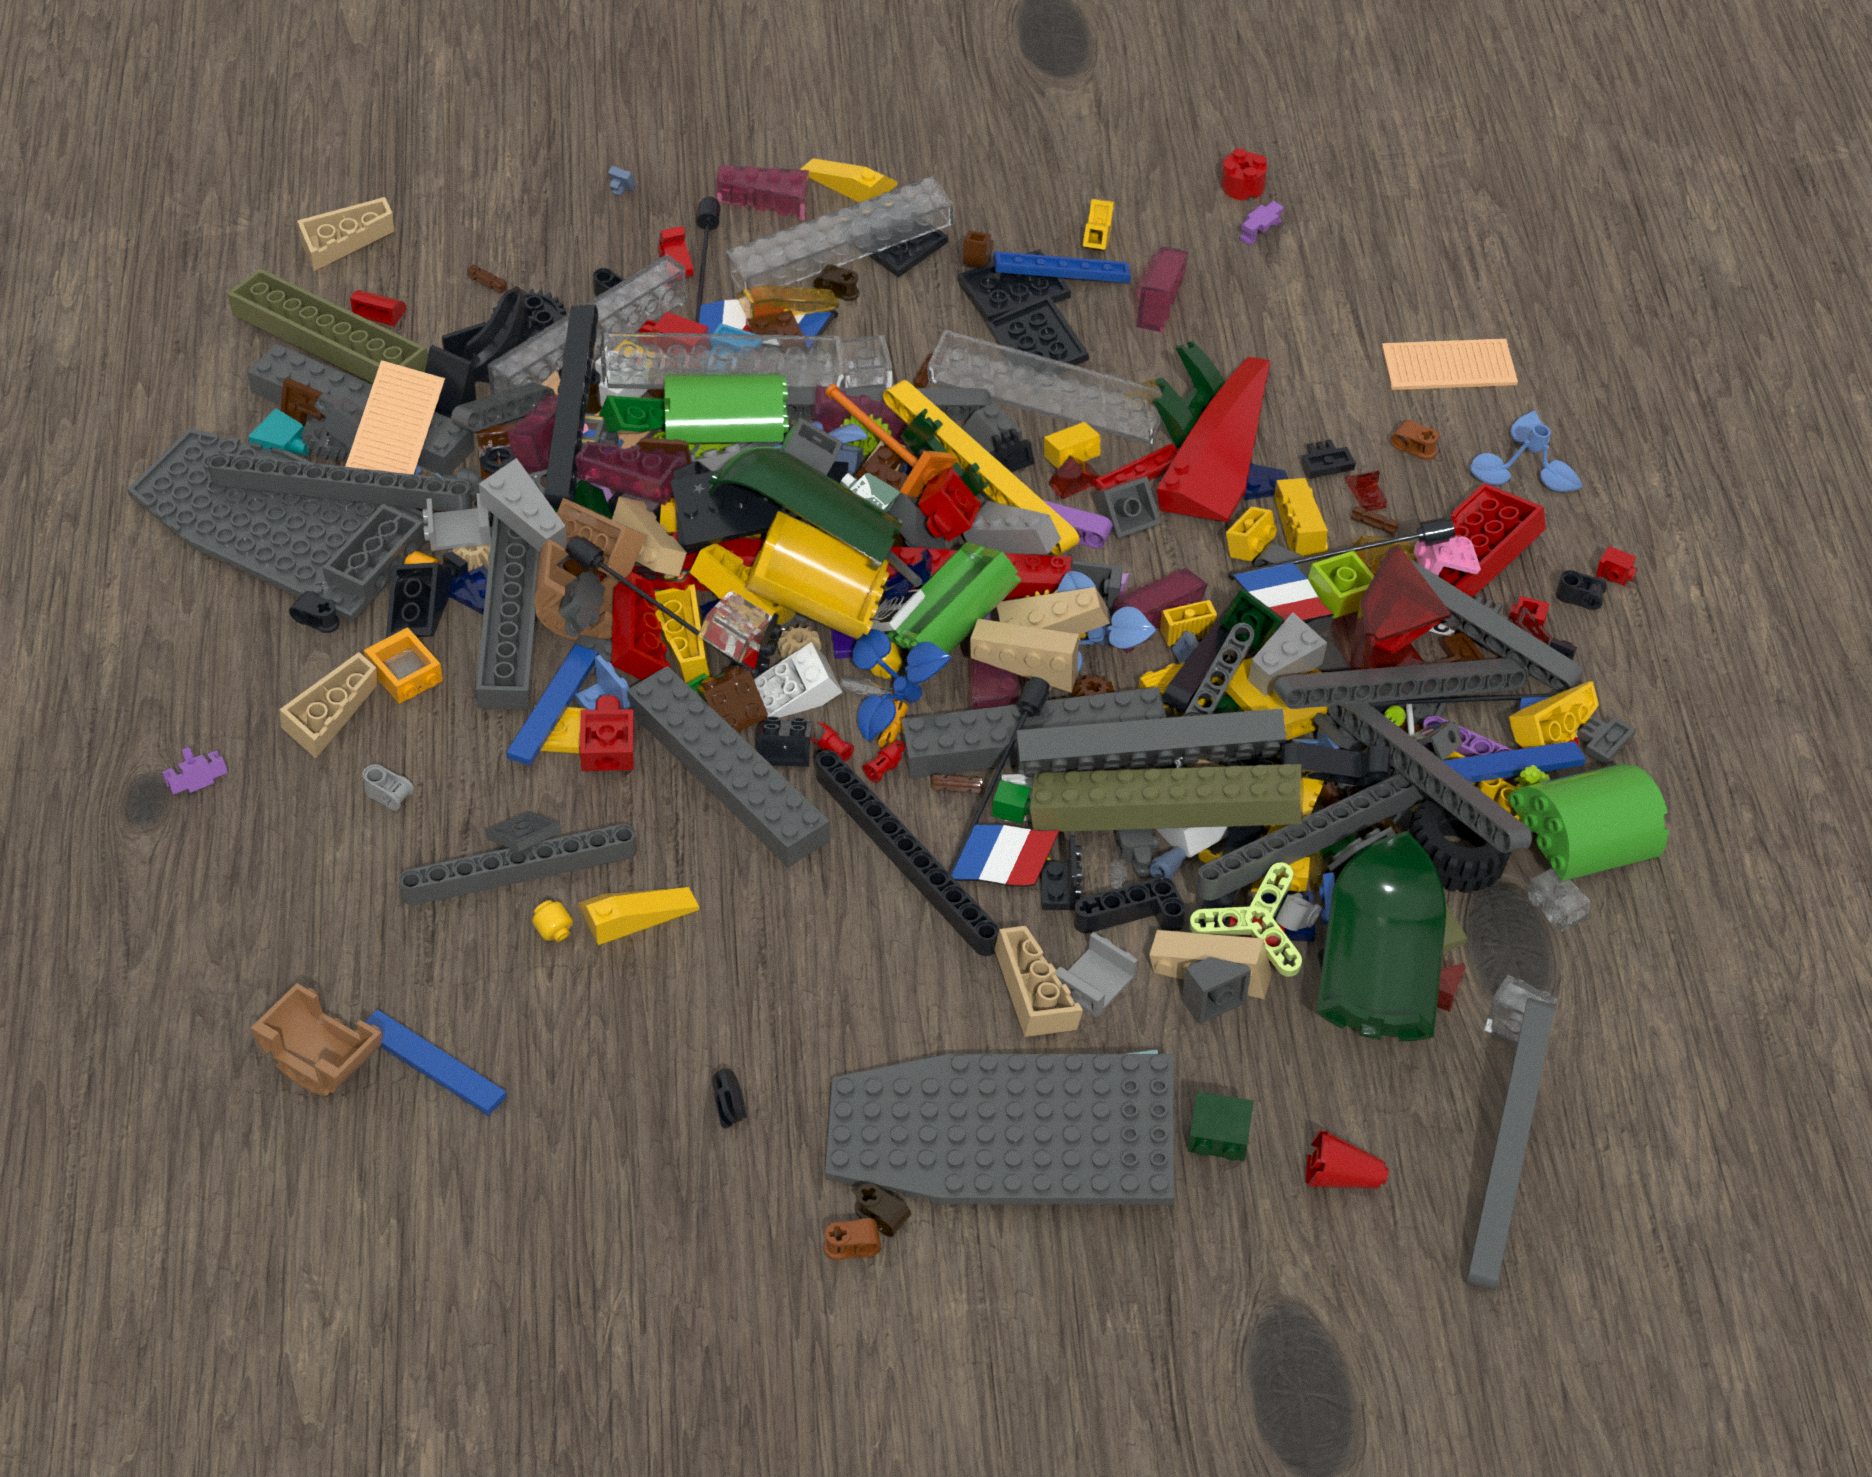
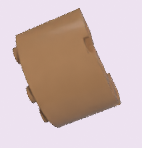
(551, 588)
(311, 1045)

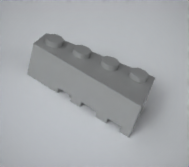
(522, 506)
(1013, 530)

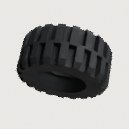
(1456, 865)

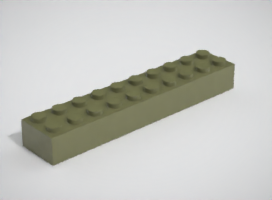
(322, 326)
(1167, 798)

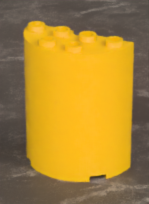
(817, 576)

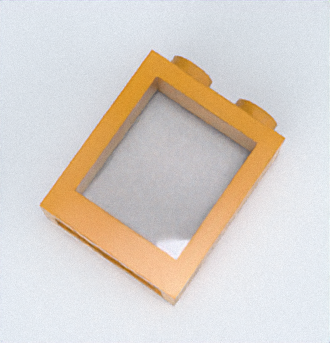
(404, 665)

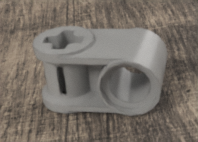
(386, 786)
(1297, 913)

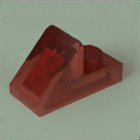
(1366, 490)

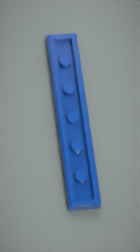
(1061, 267)
(552, 705)
(1515, 761)
(437, 1064)

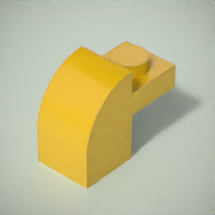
(1099, 224)

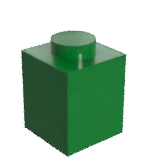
(1011, 802)

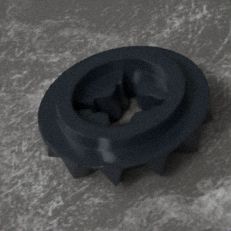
(490, 456)

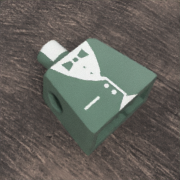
(872, 490)

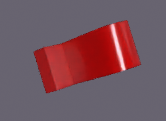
(673, 244)

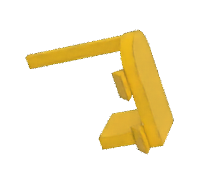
(1207, 857)

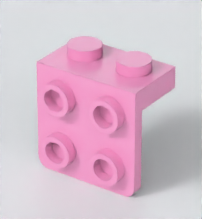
(1454, 554)

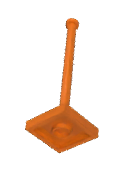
(924, 469)

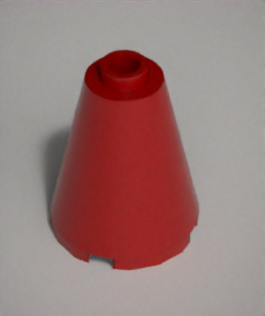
(1342, 1165)

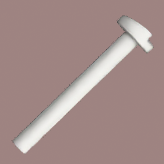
(1410, 722)

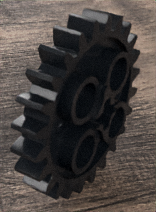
(541, 310)

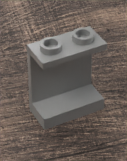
(457, 527)
(1099, 975)

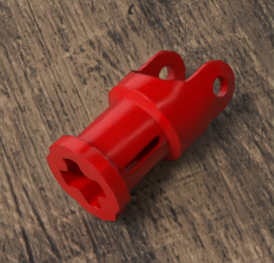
(832, 742)
(886, 760)

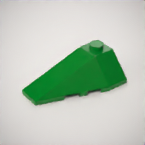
(633, 414)

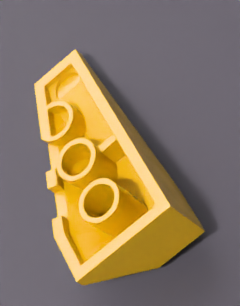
(850, 180)

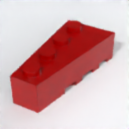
(636, 630)

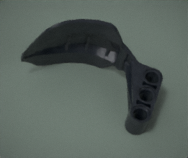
(502, 332)

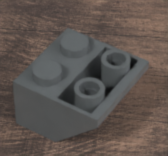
(812, 445)
(915, 524)

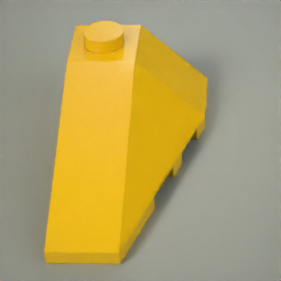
(1555, 717)
(625, 913)

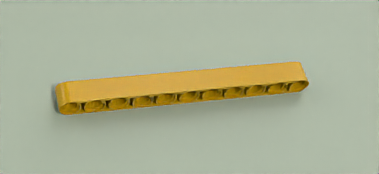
(1003, 486)

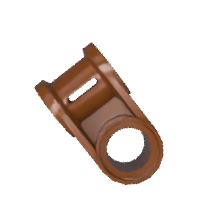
(1414, 438)
(854, 1238)

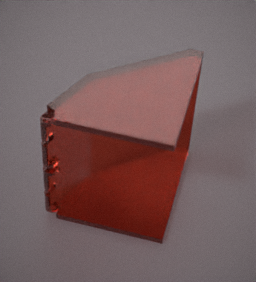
(1393, 605)

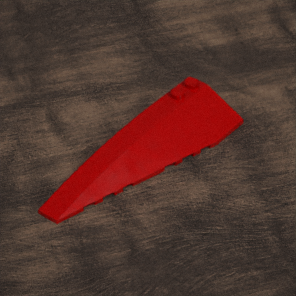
(1499, 529)

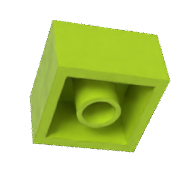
(1340, 582)

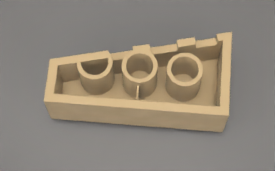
(344, 231)
(659, 549)
(1063, 611)
(1028, 651)
(328, 704)
(1177, 950)
(1035, 990)

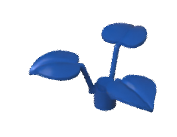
(924, 662)

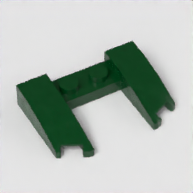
(1182, 416)
(921, 435)

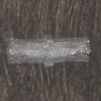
(863, 687)

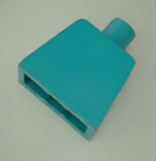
(281, 433)

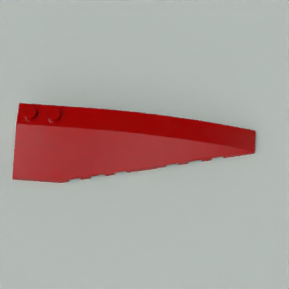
(1216, 456)

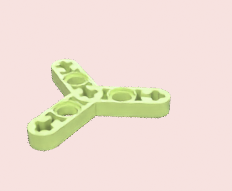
(1259, 909)

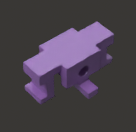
(1260, 220)
(195, 772)

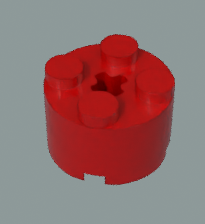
(1243, 174)

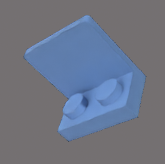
(607, 684)

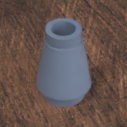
(1167, 863)

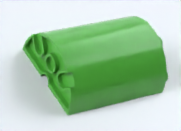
(725, 407)
(957, 596)
(1594, 819)

